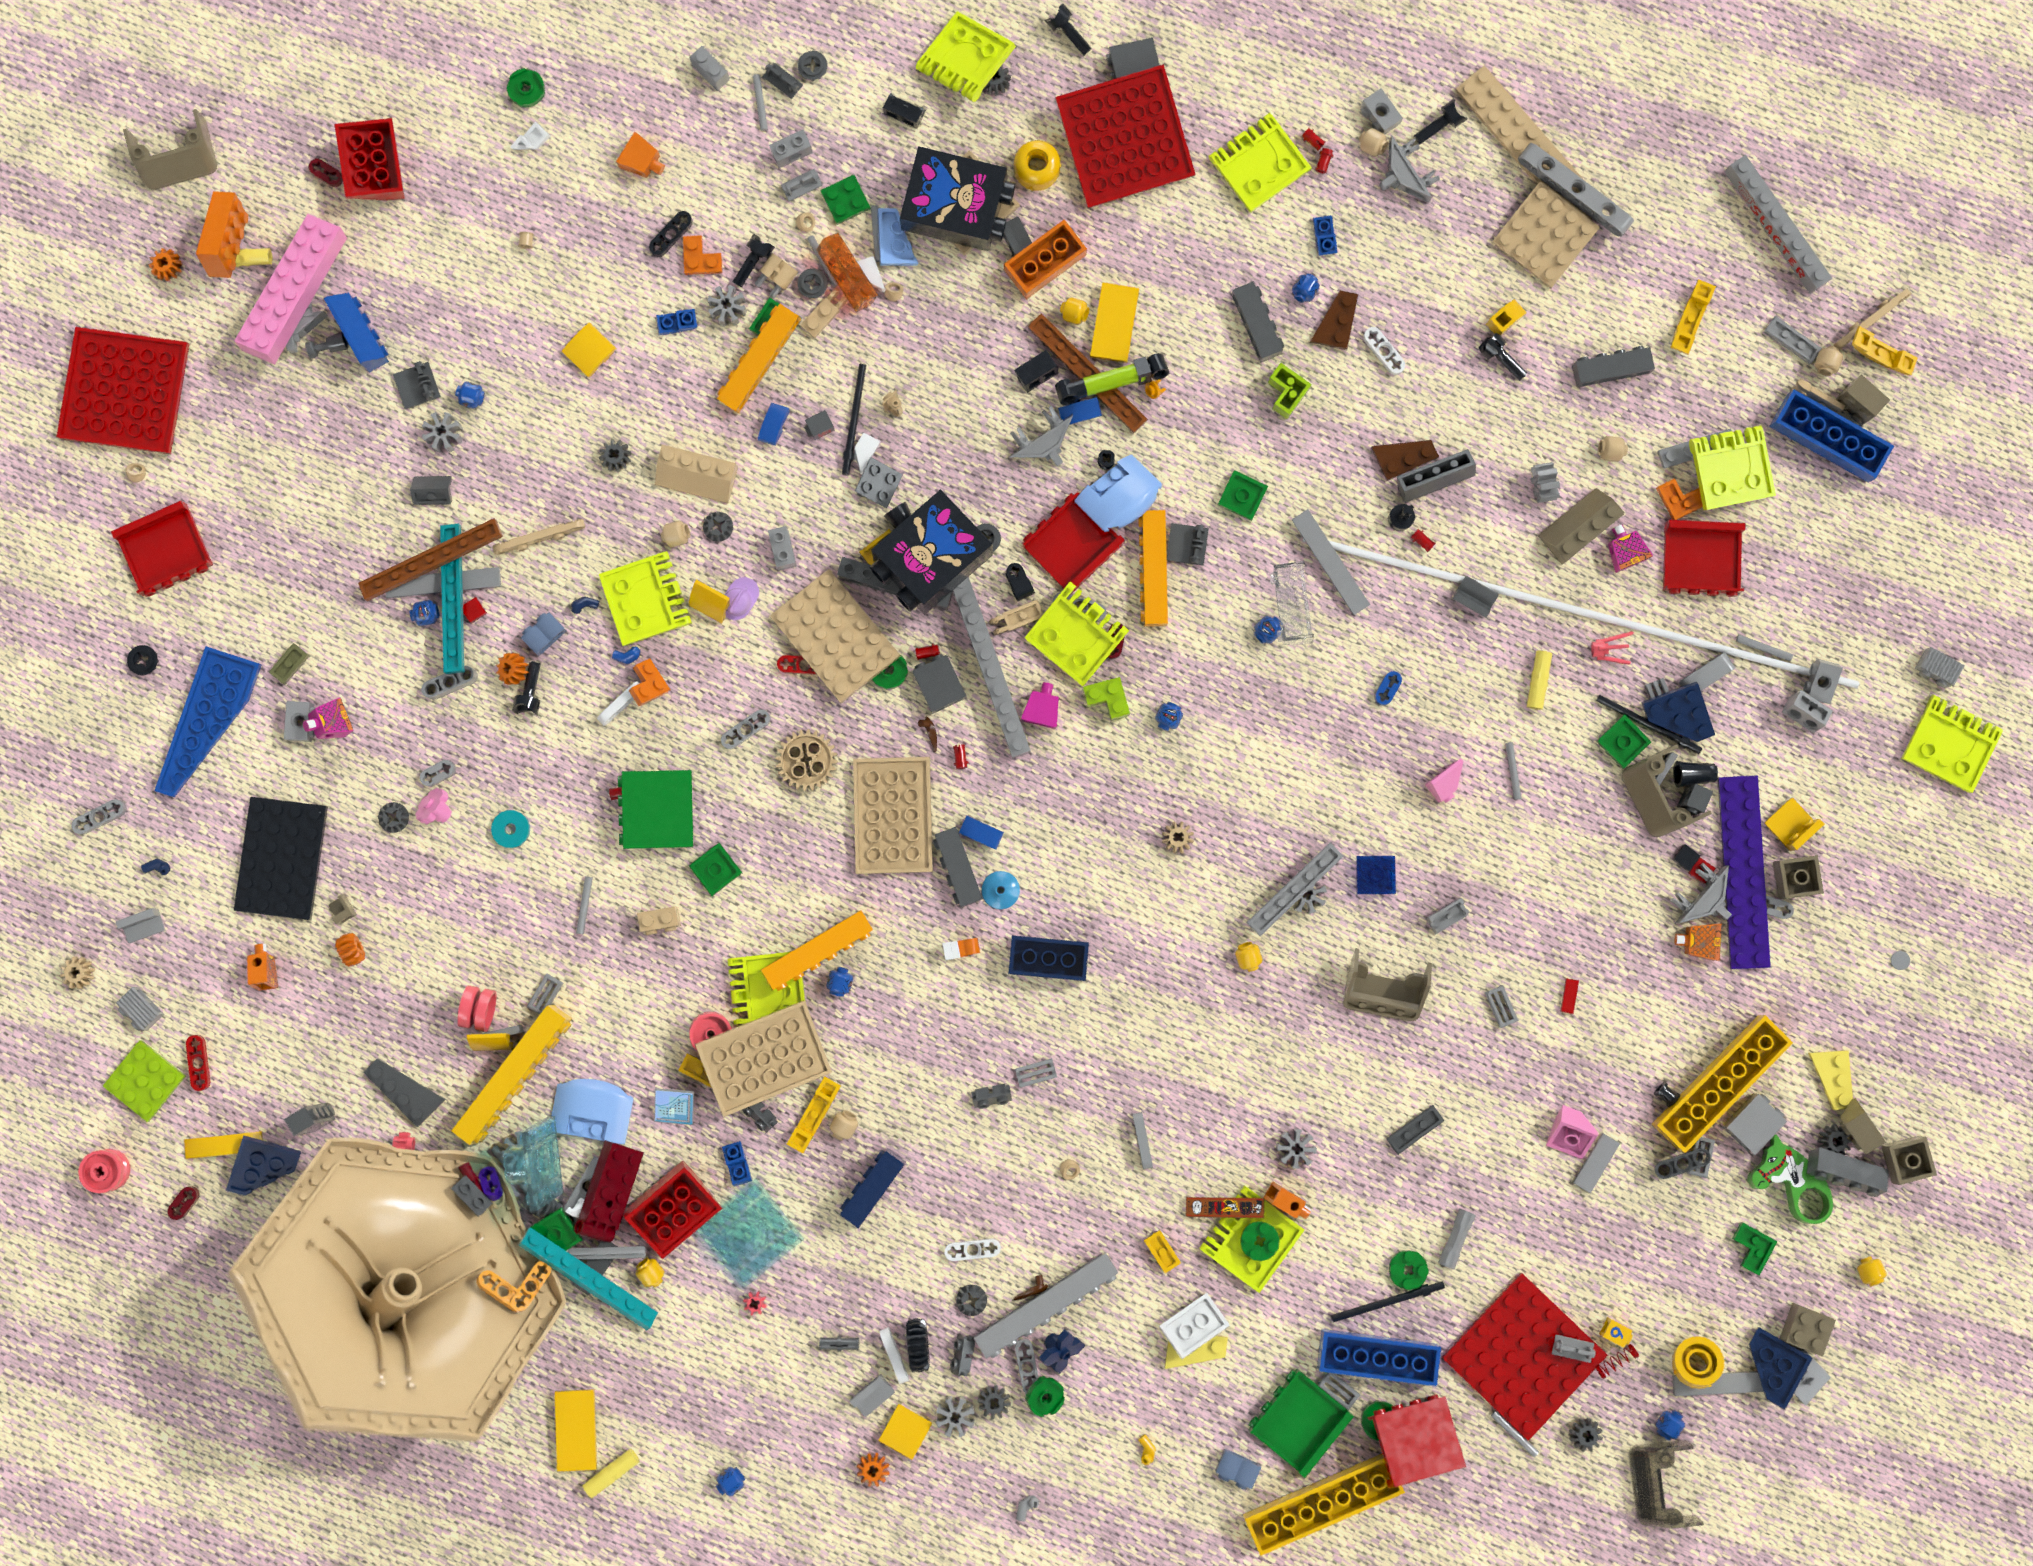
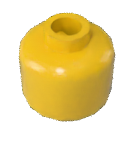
(1074, 311)
(1248, 956)
(1871, 1271)
(649, 1272)

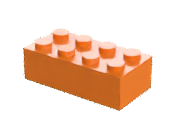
(222, 234)
(1045, 259)

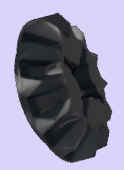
(134, 658)

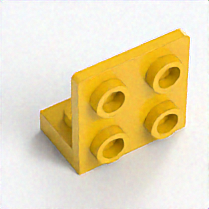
(1793, 825)

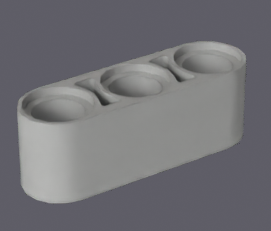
(1710, 672)
(440, 683)

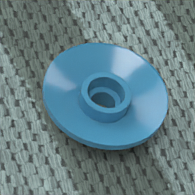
(1003, 900)

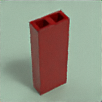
(1569, 996)

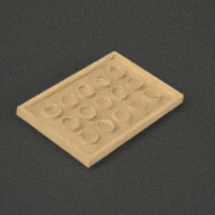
(835, 636)
(892, 815)
(763, 1058)

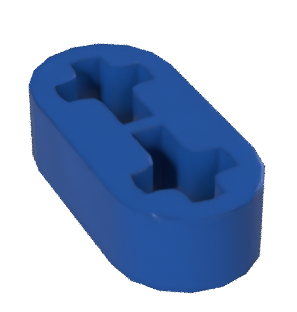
(1391, 691)

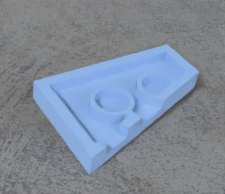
(893, 242)

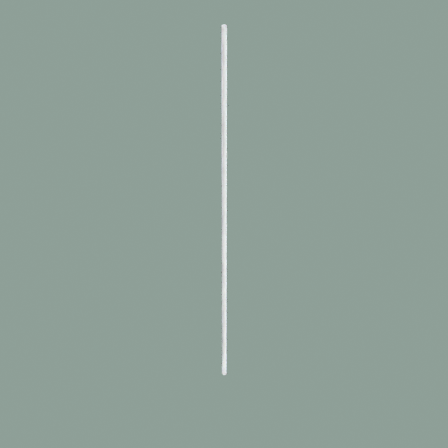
(1587, 613)

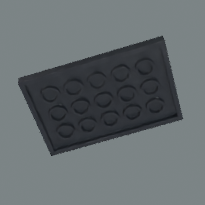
(280, 858)

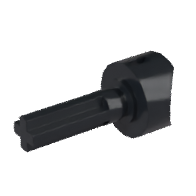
(1062, 22)
(1449, 116)
(758, 250)
(1493, 347)
(1401, 517)
(527, 702)

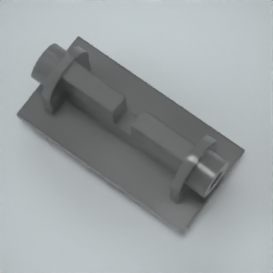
(782, 80)
(982, 1099)
(762, 1120)
(471, 1196)
(960, 1363)

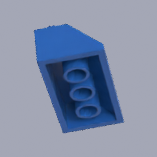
(357, 330)

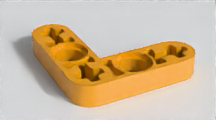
(513, 1293)

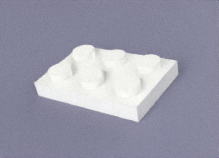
(1194, 1326)

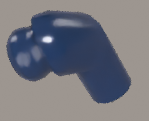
(578, 604)
(156, 864)

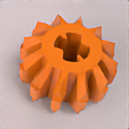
(161, 270)
(512, 668)
(350, 949)
(865, 1467)

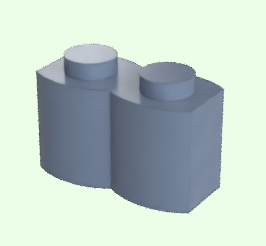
(543, 633)
(1238, 1469)

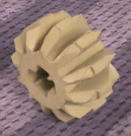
(1178, 844)
(72, 967)

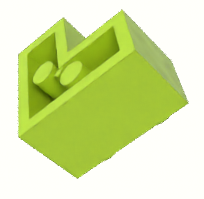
(1292, 388)
(1108, 692)

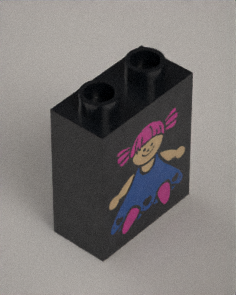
(956, 199)
(930, 553)

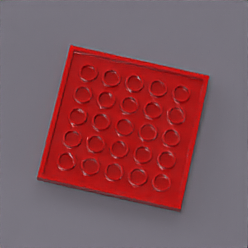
(1125, 136)
(123, 390)
(1511, 1356)

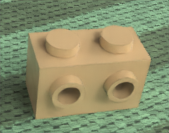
(659, 919)

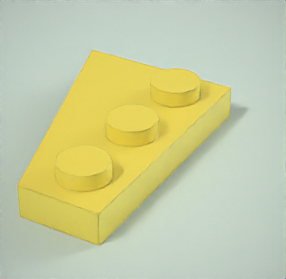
(1835, 1075)
(1209, 1351)

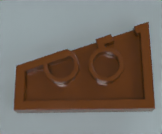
(1338, 322)
(1403, 457)

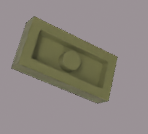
(289, 664)

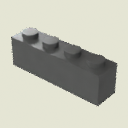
(1257, 322)
(1613, 367)
(1436, 475)
(958, 867)
(310, 1119)
(1847, 1172)

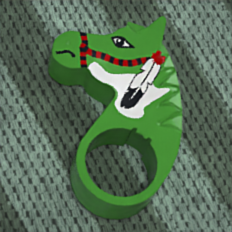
(1787, 1165)

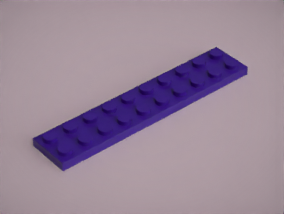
(1746, 877)

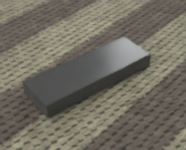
(1415, 1129)

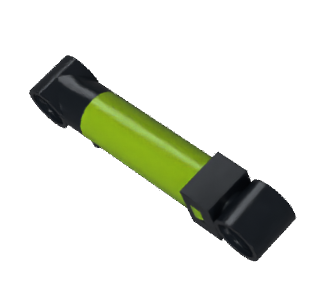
(1140, 371)

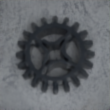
(917, 1345)

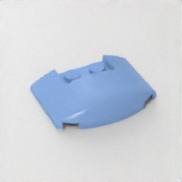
(1120, 494)
(592, 1110)

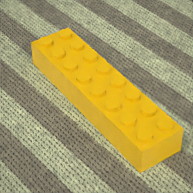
(512, 1074)
(1722, 1083)
(1320, 1505)

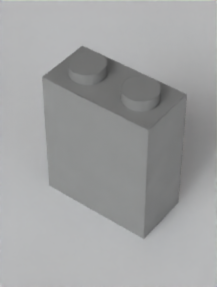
(1754, 1123)

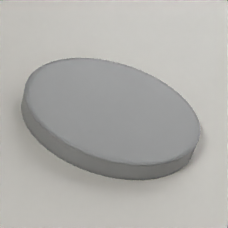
(1900, 960)

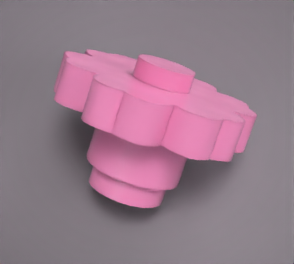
(434, 807)

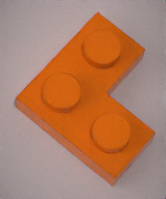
(695, 261)
(1677, 503)
(652, 683)

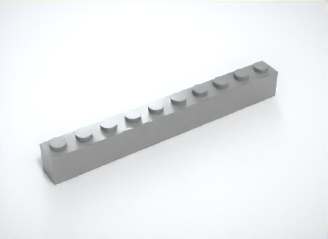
(991, 669)

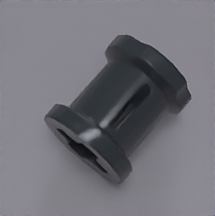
(1106, 465)
(1667, 1094)

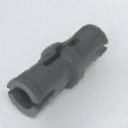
(839, 1343)

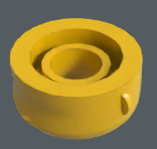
(1040, 179)
(1708, 1352)

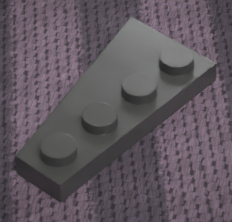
(407, 1094)

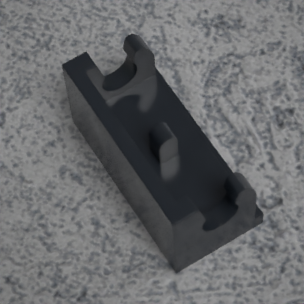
(903, 111)
(1036, 371)

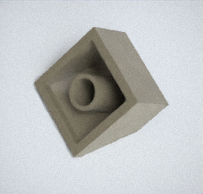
(1861, 1128)

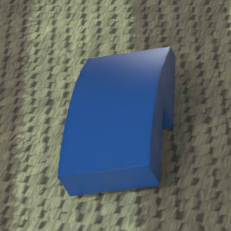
(1325, 235)
(676, 322)
(1081, 410)
(772, 424)
(981, 832)
(737, 1163)

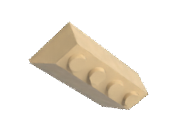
(695, 473)

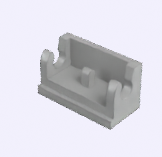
(1447, 915)

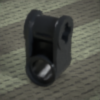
(1021, 584)

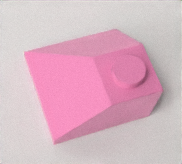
(1446, 782)
(1571, 1133)

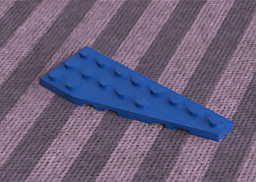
(214, 701)

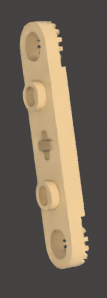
(1884, 308)
(556, 532)

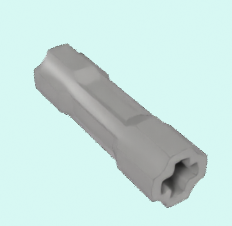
(1451, 1252)

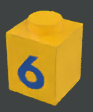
(1616, 1332)

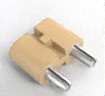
(778, 272)

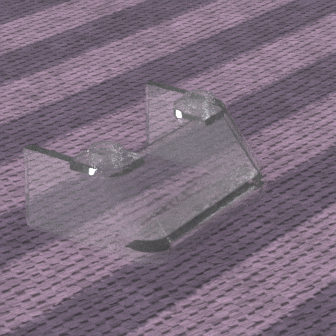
(1292, 604)

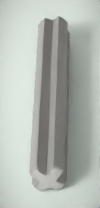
(608, 1252)

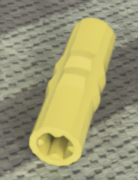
(251, 257)
(1539, 680)
(611, 1473)

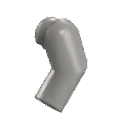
(1025, 1505)

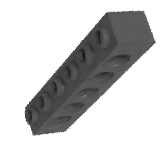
(861, 574)

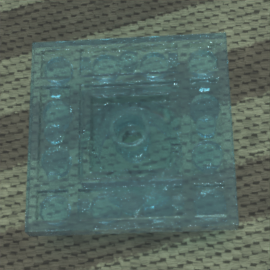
(536, 1163)
(770, 1231)

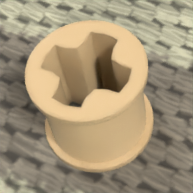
(525, 240)

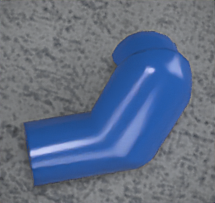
(627, 657)

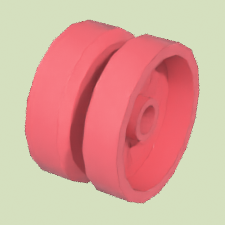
(477, 1008)
(705, 1022)
(104, 1170)

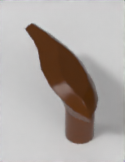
(931, 731)
(1040, 1287)

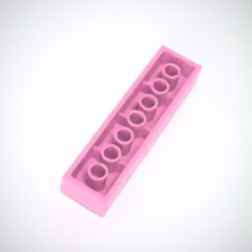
(290, 289)

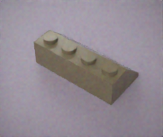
(1580, 525)

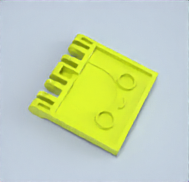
(967, 54)
(1261, 165)
(1733, 469)
(641, 600)
(1074, 637)
(1949, 746)
(757, 992)
(1233, 1258)

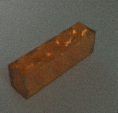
(847, 272)

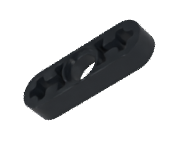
(670, 226)

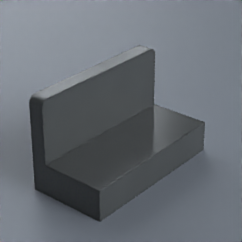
(1016, 236)
(431, 490)
(1475, 596)

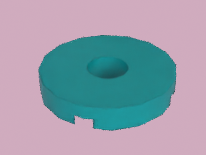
(499, 826)

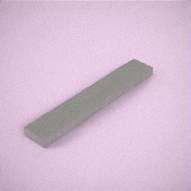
(1330, 562)
(431, 583)
(1294, 889)
(1727, 1383)

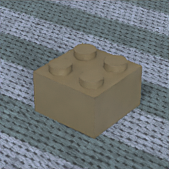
(1862, 400)
(1798, 877)
(1909, 1160)
(1807, 1329)

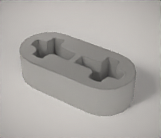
(440, 776)
(1779, 903)

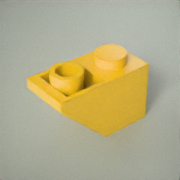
(1506, 317)

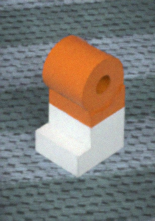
(961, 948)

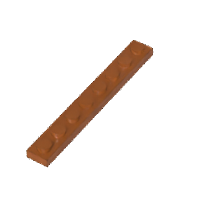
(1081, 368)
(430, 559)

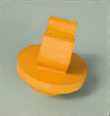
(1153, 390)

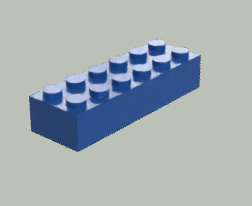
(1831, 436)
(1379, 1357)

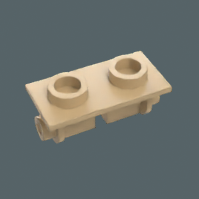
(892, 403)

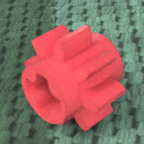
(404, 1141)
(753, 1308)

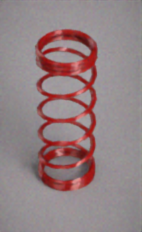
(1634, 1353)

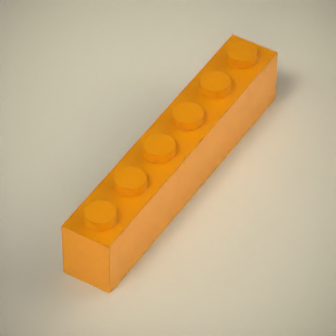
(759, 358)
(1154, 568)
(814, 951)

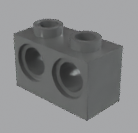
(1695, 799)

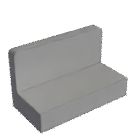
(141, 925)
(872, 1395)

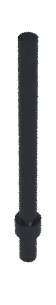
(848, 454)
(1681, 741)
(1424, 1290)

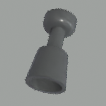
(334, 343)

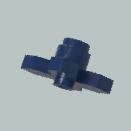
(1060, 1349)

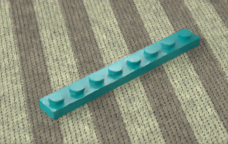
(452, 607)
(588, 1279)

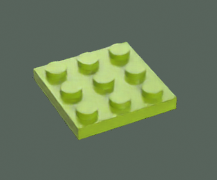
(144, 1081)

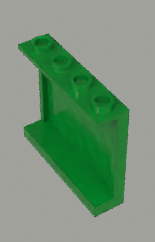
(656, 809)
(1300, 1422)

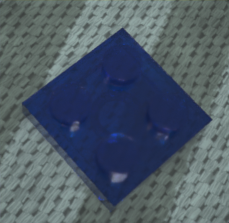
(1375, 875)

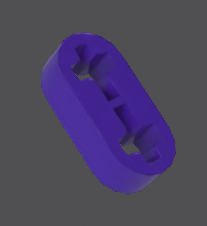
(488, 1184)

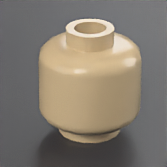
(1373, 142)
(1828, 361)
(1612, 448)
(675, 534)
(844, 1125)

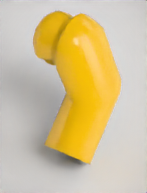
(1149, 1450)

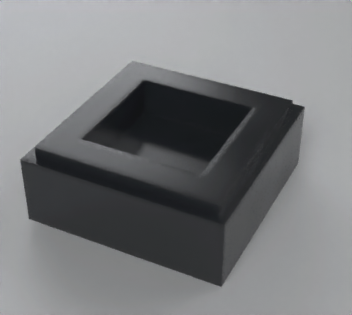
(1686, 857)

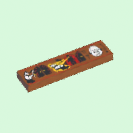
(1224, 1207)

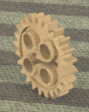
(823, 756)

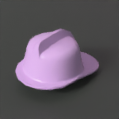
(743, 596)

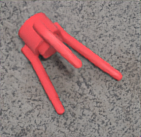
(1601, 648)

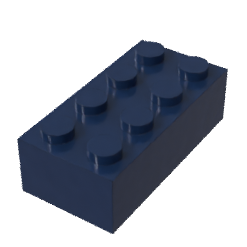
(1048, 958)
(873, 1187)

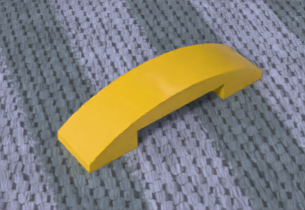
(1692, 316)
(1882, 353)
(814, 1114)
(216, 1145)

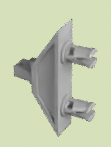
(1402, 174)
(307, 323)
(1046, 444)
(1709, 901)

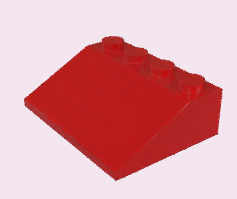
(369, 160)
(672, 1209)

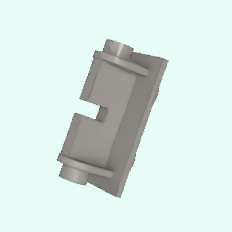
(801, 185)
(1573, 1348)

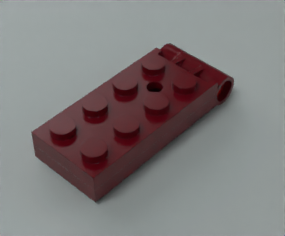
(608, 1192)

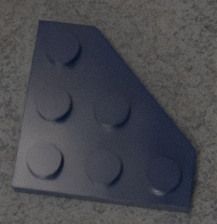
(1681, 712)
(260, 1164)
(1778, 1366)

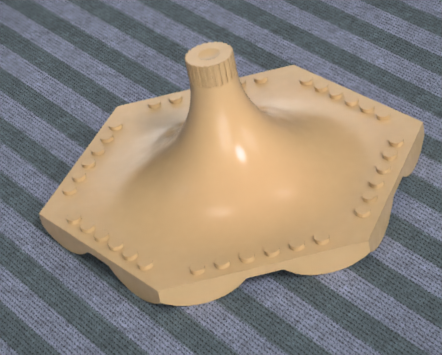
(376, 1296)

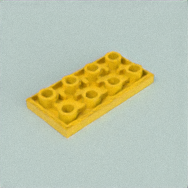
(1114, 322)
(575, 1430)

